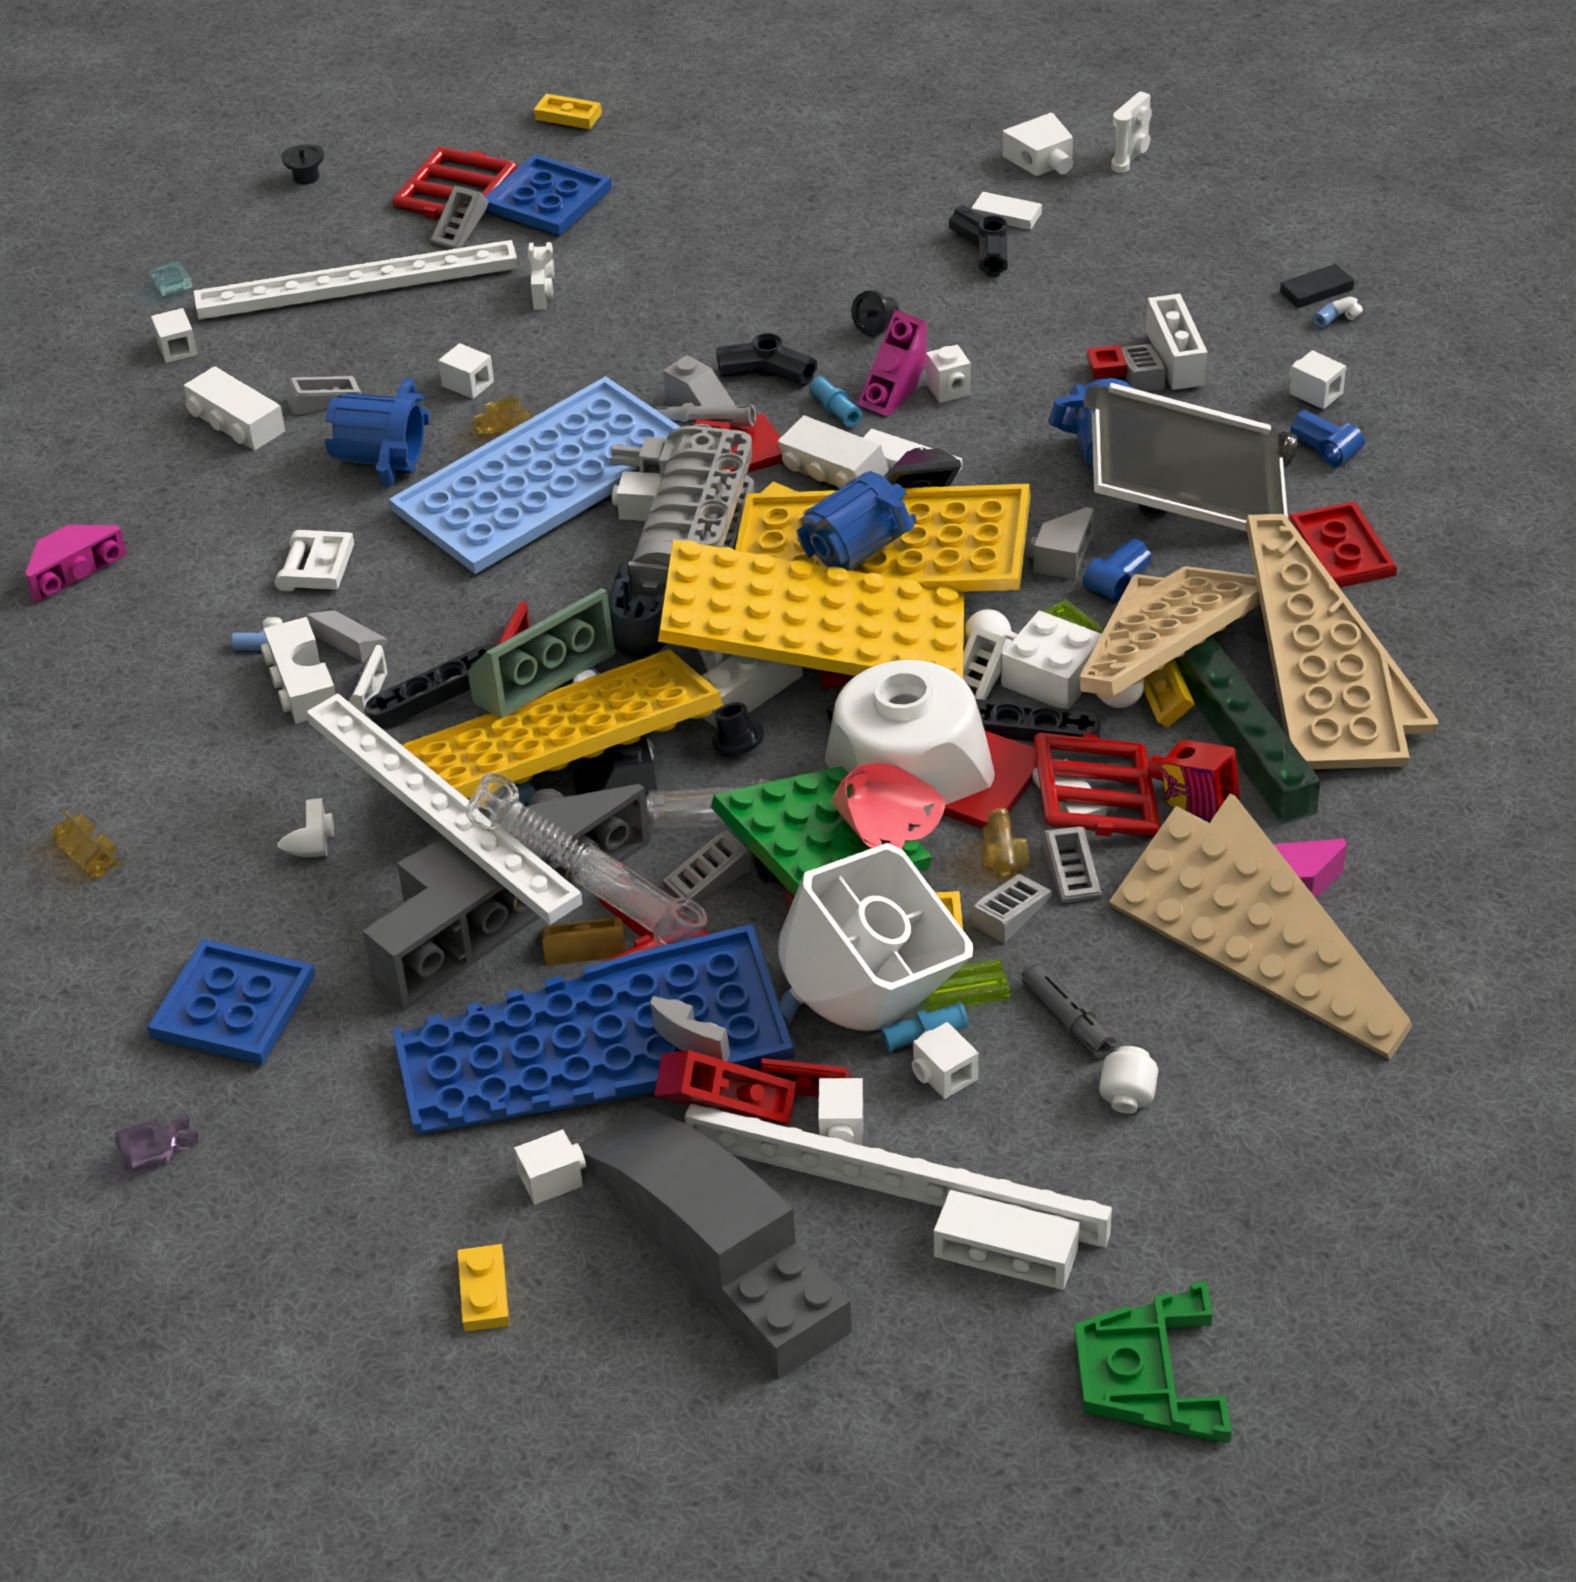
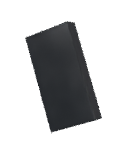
(1316, 285)

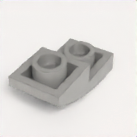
(678, 1026)

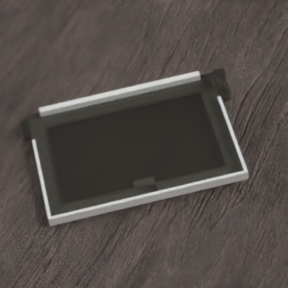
(1186, 457)

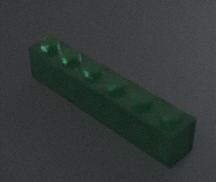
(1246, 724)

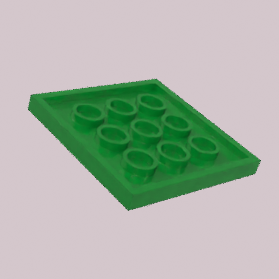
(797, 826)

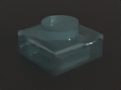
(170, 278)

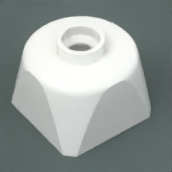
(915, 720)
(869, 939)

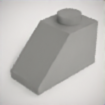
(693, 383)
(1062, 544)

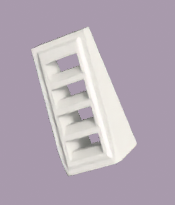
(974, 649)

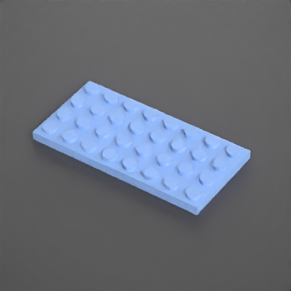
(530, 476)

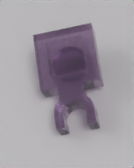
(151, 1145)

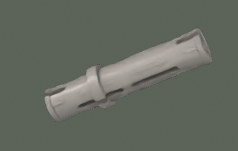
(688, 414)

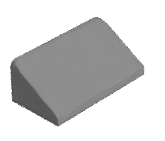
(345, 634)

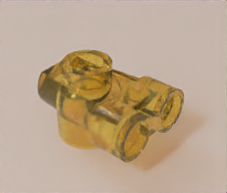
(501, 416)
(1000, 849)

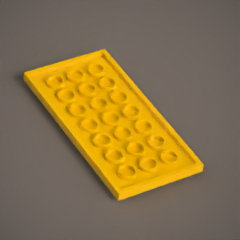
(960, 540)
(806, 612)
(569, 723)

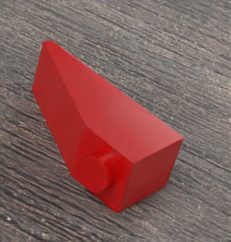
(732, 1088)

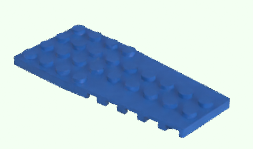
(588, 1034)

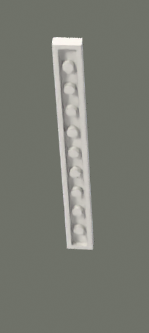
(355, 279)
(444, 809)
(885, 1170)

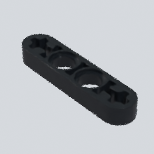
(397, 702)
(1030, 715)

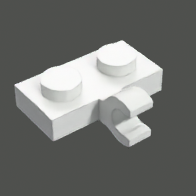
(541, 275)

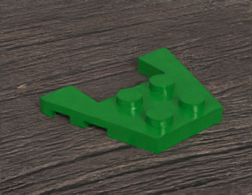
(1129, 1367)

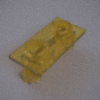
(76, 836)

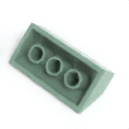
(543, 656)

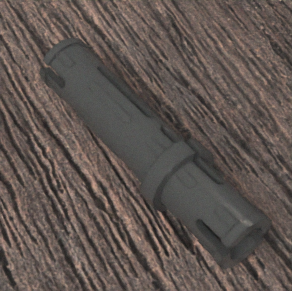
(1078, 1020)

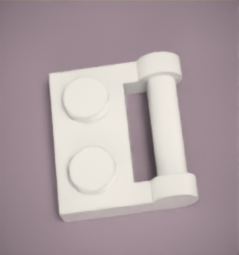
(1131, 131)
(324, 564)

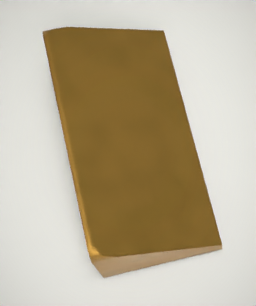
(583, 941)

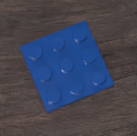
(547, 194)
(231, 1001)

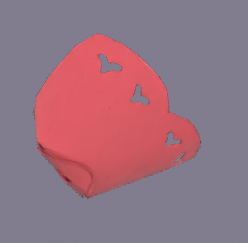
(888, 804)

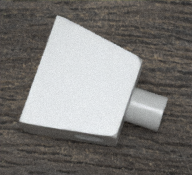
(1039, 145)

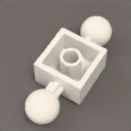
(1046, 658)

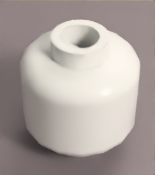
(1128, 1079)

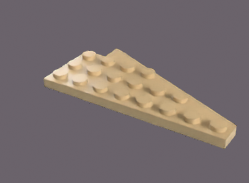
(1162, 621)
(1332, 676)
(1246, 910)

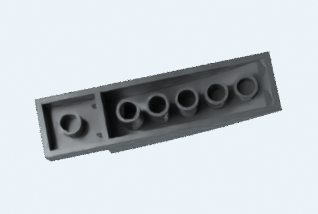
(462, 913)
(723, 1234)

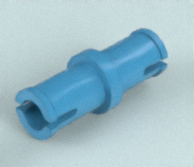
(836, 401)
(906, 1031)

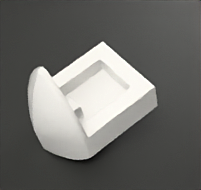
(312, 840)

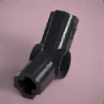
(988, 233)
(766, 358)

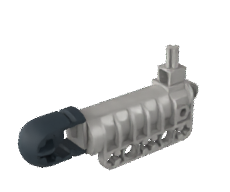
(690, 504)

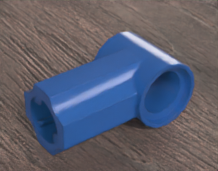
(1332, 442)
(1113, 575)

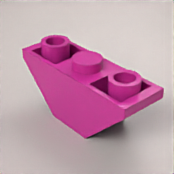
(896, 365)
(71, 556)
(1315, 861)

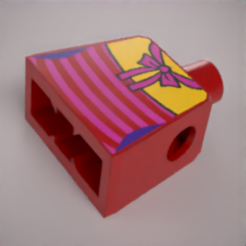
(1197, 777)

